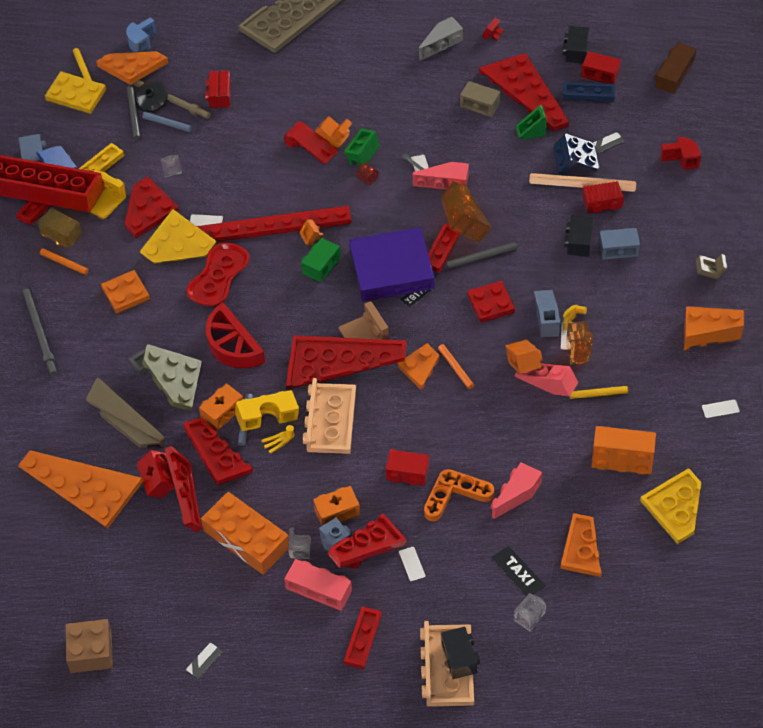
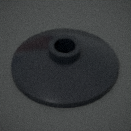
(154, 100)

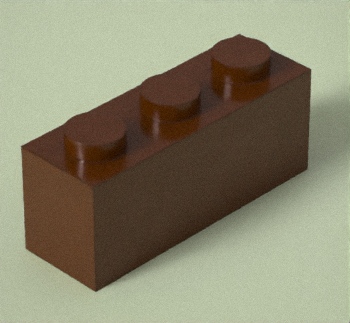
(675, 67)

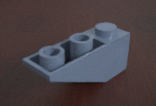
(547, 313)

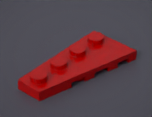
(215, 453)
(185, 488)
(372, 540)

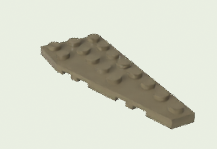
(284, 21)

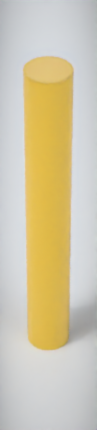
(81, 64)
(599, 392)

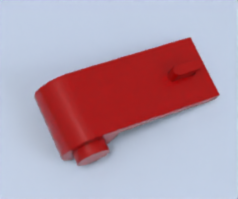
(304, 136)

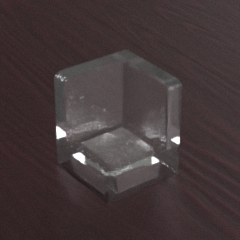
(299, 545)

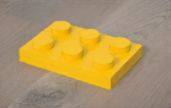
(75, 92)

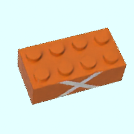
(245, 533)

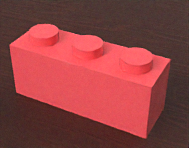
(318, 584)

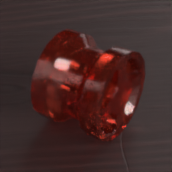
(367, 173)

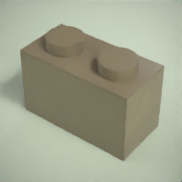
(480, 99)

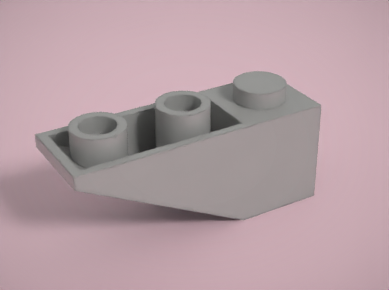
(441, 37)

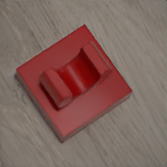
(493, 30)

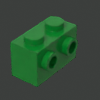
(320, 260)

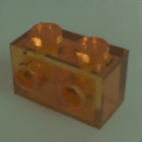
(578, 342)

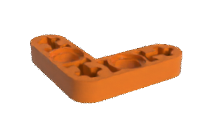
(450, 487)

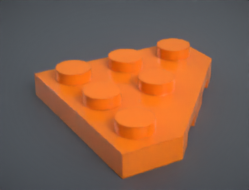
(133, 65)

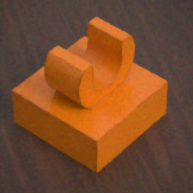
(310, 232)

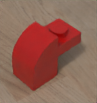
(683, 150)

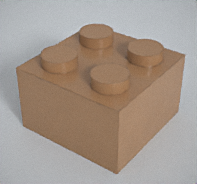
(89, 646)

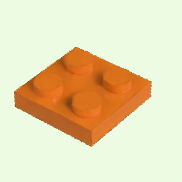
(125, 291)

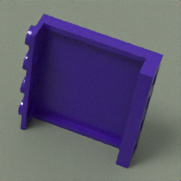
(391, 264)

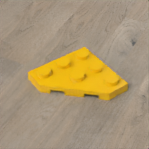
(177, 240)
(675, 504)

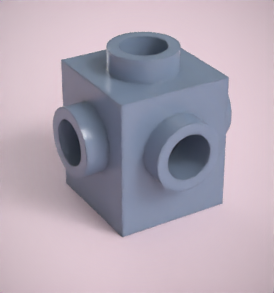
(333, 533)

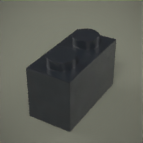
(576, 44)
(579, 235)
(459, 652)

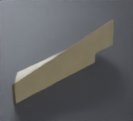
(123, 416)

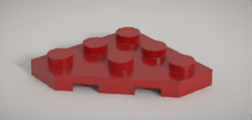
(147, 207)

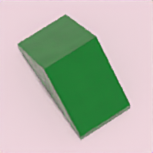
(532, 125)

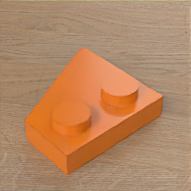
(420, 365)

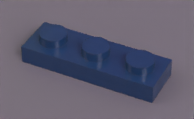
(588, 91)

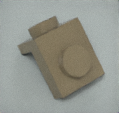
(710, 267)

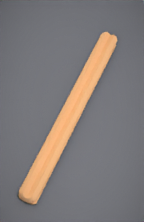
(580, 182)

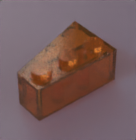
(464, 212)

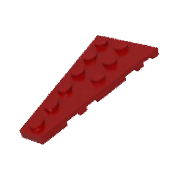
(338, 357)

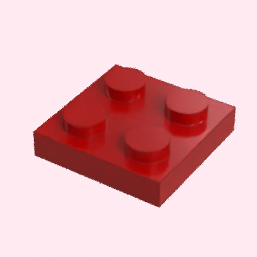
(491, 301)

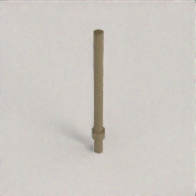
(193, 108)

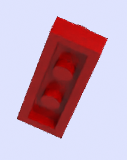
(442, 247)
(362, 638)

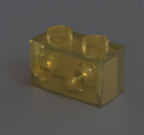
(59, 228)

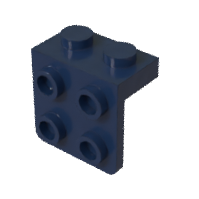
(572, 151)

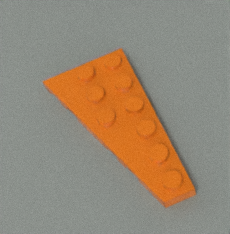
(89, 488)

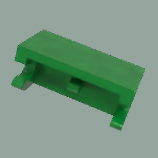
(362, 147)

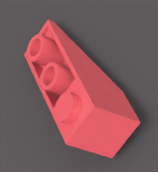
(442, 175)
(551, 378)
(520, 488)

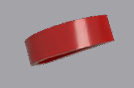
(230, 323)

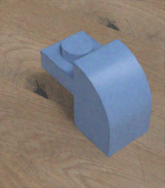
(139, 35)

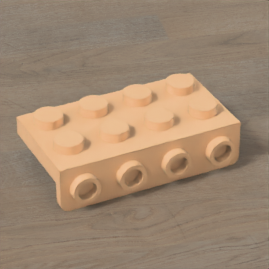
(329, 418)
(439, 687)

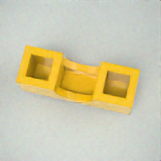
(281, 405)

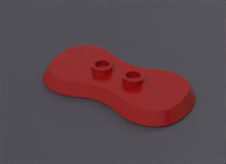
(214, 282)

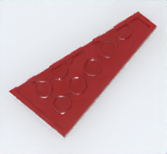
(526, 87)

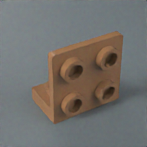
(366, 327)

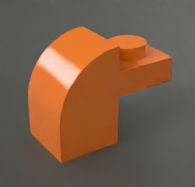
(333, 132)

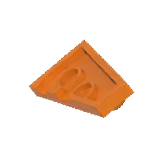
(581, 547)

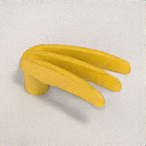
(571, 313)
(279, 439)

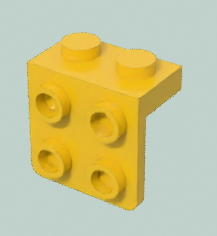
(110, 198)

